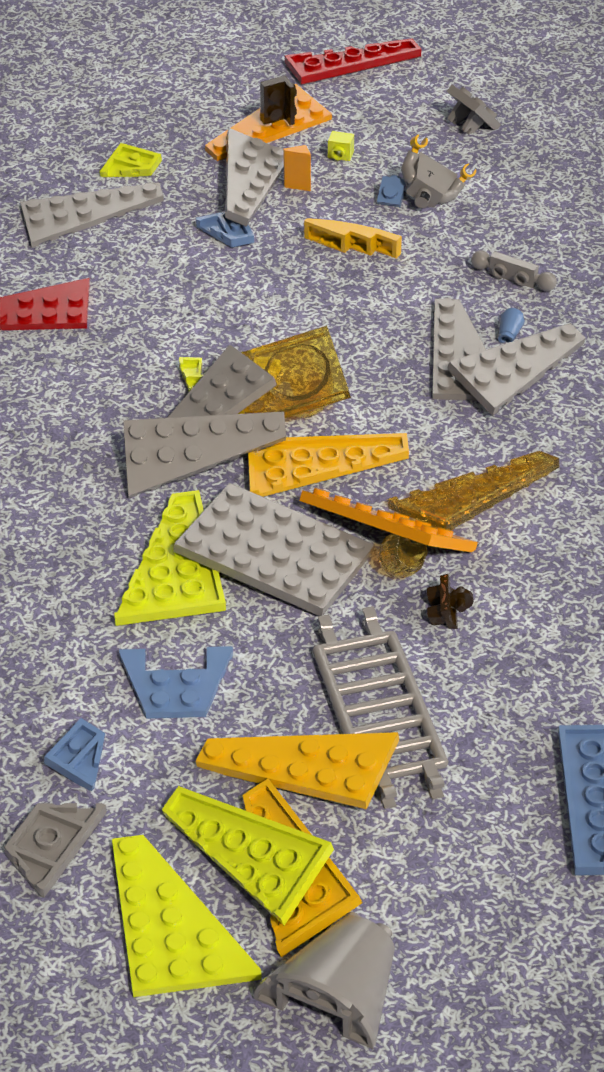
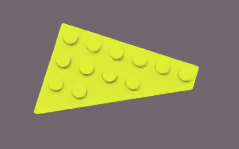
(166, 581)
(169, 930)

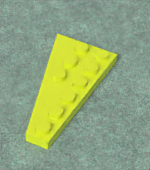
(258, 853)

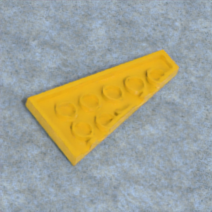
(321, 458)

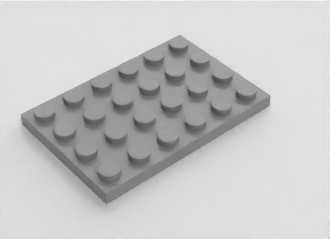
(274, 549)

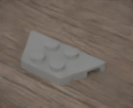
(50, 841)

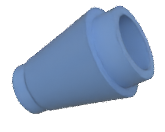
(510, 324)

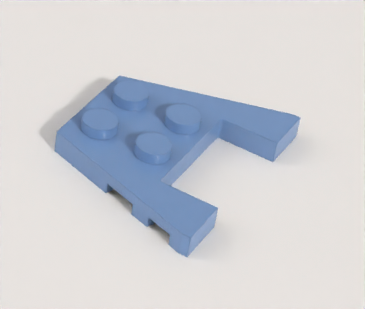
(176, 691)

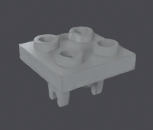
(475, 107)

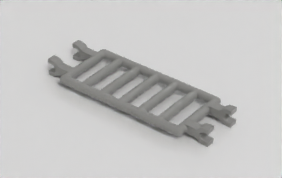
(405, 676)

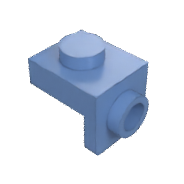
(391, 191)

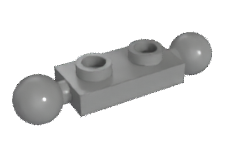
(513, 270)

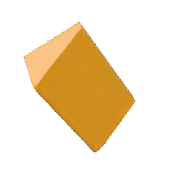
(297, 168)

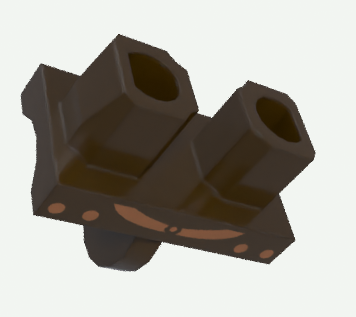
(449, 600)

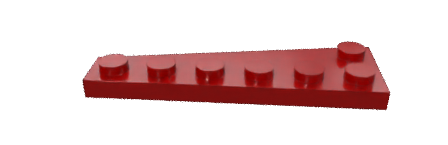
(312, 68)

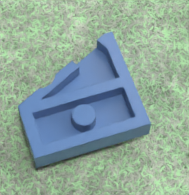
(225, 230)
(78, 754)

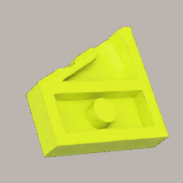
(131, 162)

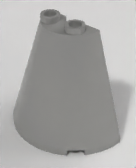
(339, 973)

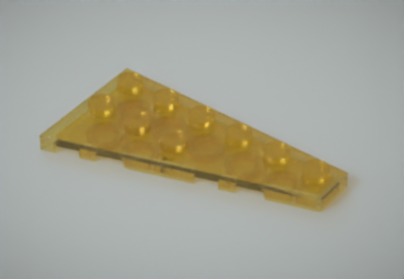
(469, 495)

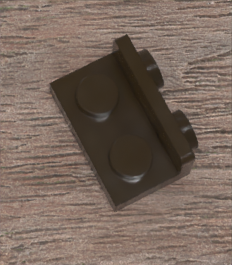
(277, 100)

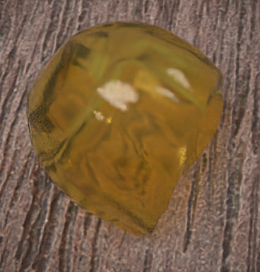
(400, 556)

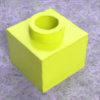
(340, 145)

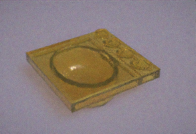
(305, 375)

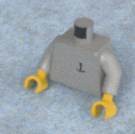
(428, 179)

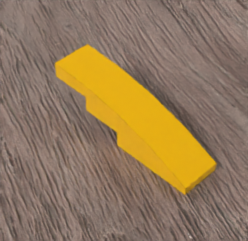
(347, 235)

